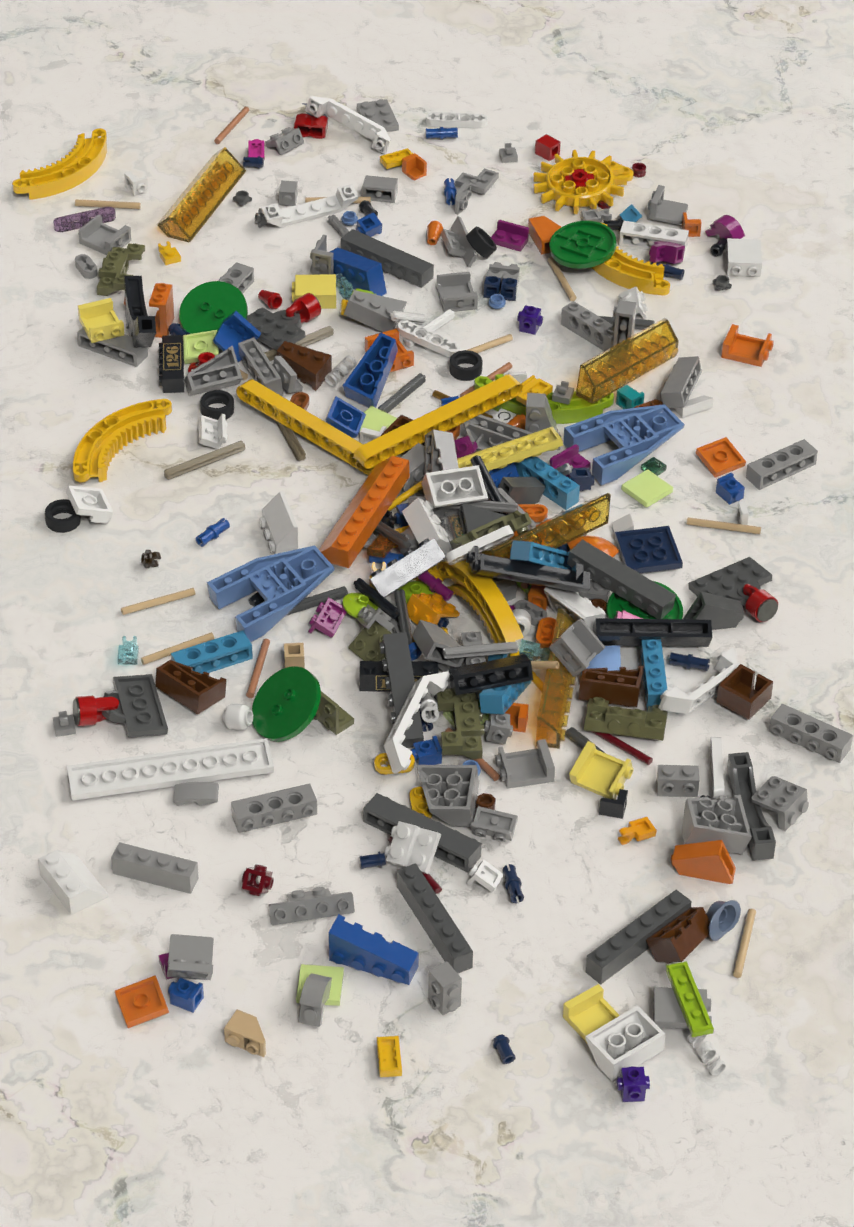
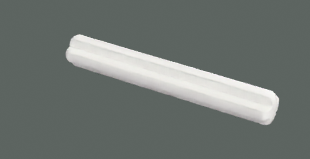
(434, 325)

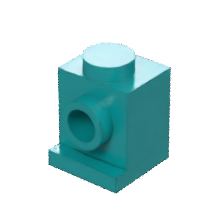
(628, 397)

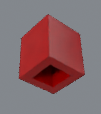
(547, 147)

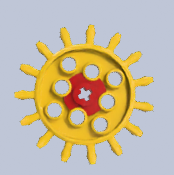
(579, 181)

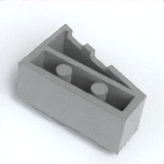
(373, 310)
(539, 413)

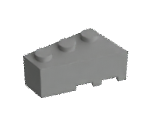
(215, 374)
(440, 451)

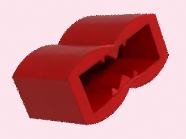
(311, 125)

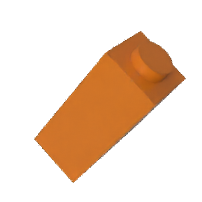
(541, 231)
(704, 861)

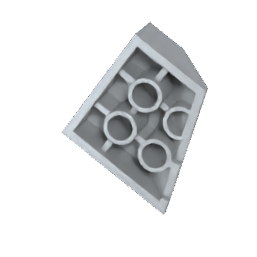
(450, 792)
(716, 820)

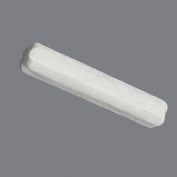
(412, 317)

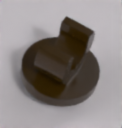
(148, 559)

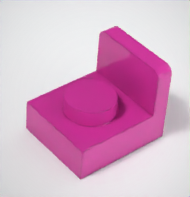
(256, 148)

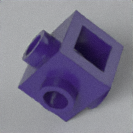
(530, 319)
(633, 1084)

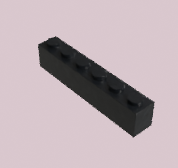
(670, 631)

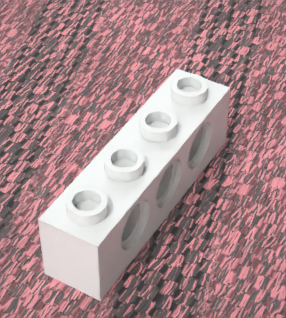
(644, 235)

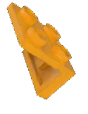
(429, 608)

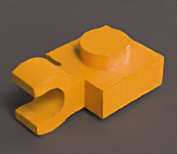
(639, 829)

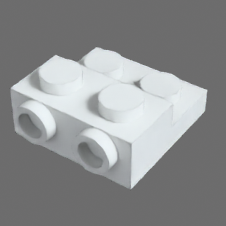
(90, 503)
(412, 846)

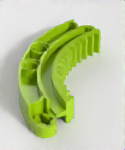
(563, 413)

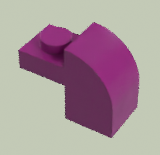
(726, 227)
(666, 252)

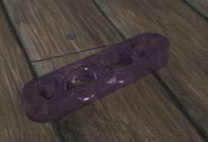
(67, 223)

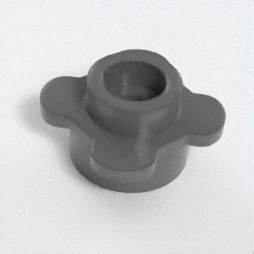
(242, 197)
(260, 218)
(722, 282)

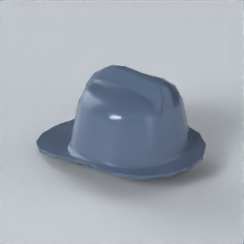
(723, 918)

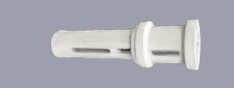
(429, 708)

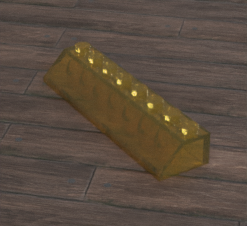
(202, 196)
(626, 361)
(561, 528)
(555, 694)

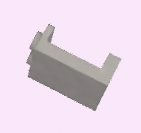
(103, 237)
(456, 292)
(576, 647)
(526, 766)
(667, 1009)

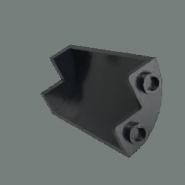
(542, 575)

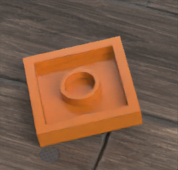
(720, 457)
(141, 1001)

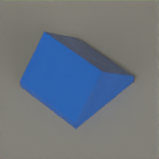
(345, 417)

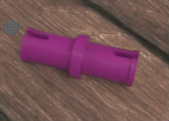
(436, 585)

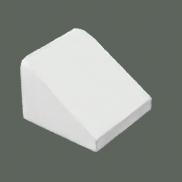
(519, 376)
(623, 524)

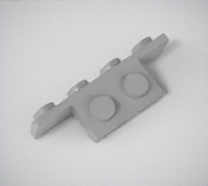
(457, 242)
(311, 905)

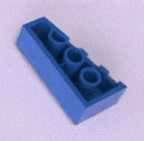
(359, 271)
(372, 371)
(371, 952)

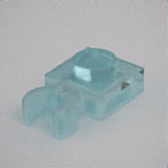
(344, 286)
(533, 651)
(128, 652)

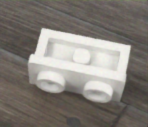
(635, 295)
(212, 431)

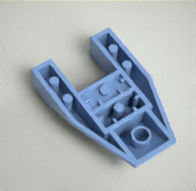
(633, 430)
(281, 581)

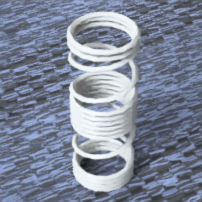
(343, 369)
(706, 1055)

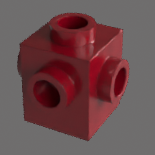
(251, 883)

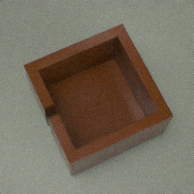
(738, 694)

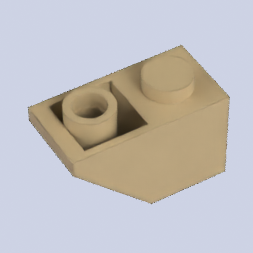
(294, 654)
(245, 1033)

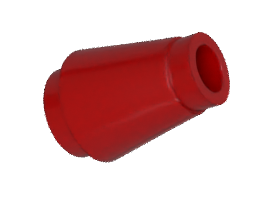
(271, 299)

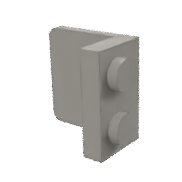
(665, 210)
(784, 798)

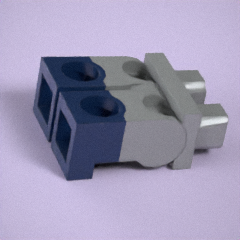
(502, 277)

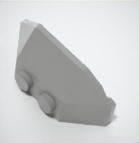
(491, 432)

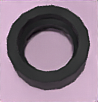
(481, 242)
(463, 373)
(213, 397)
(61, 525)

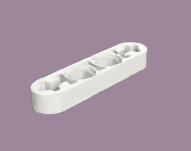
(441, 119)
(429, 336)
(483, 543)
(716, 760)

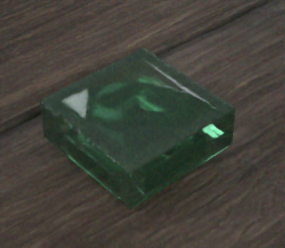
(654, 465)

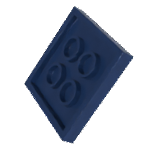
(648, 549)

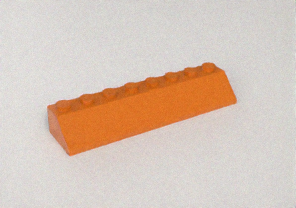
(365, 511)

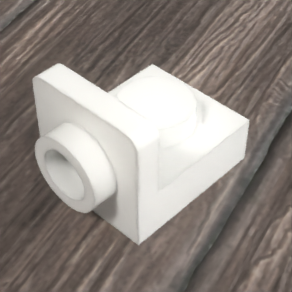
(135, 185)
(368, 435)
(485, 875)

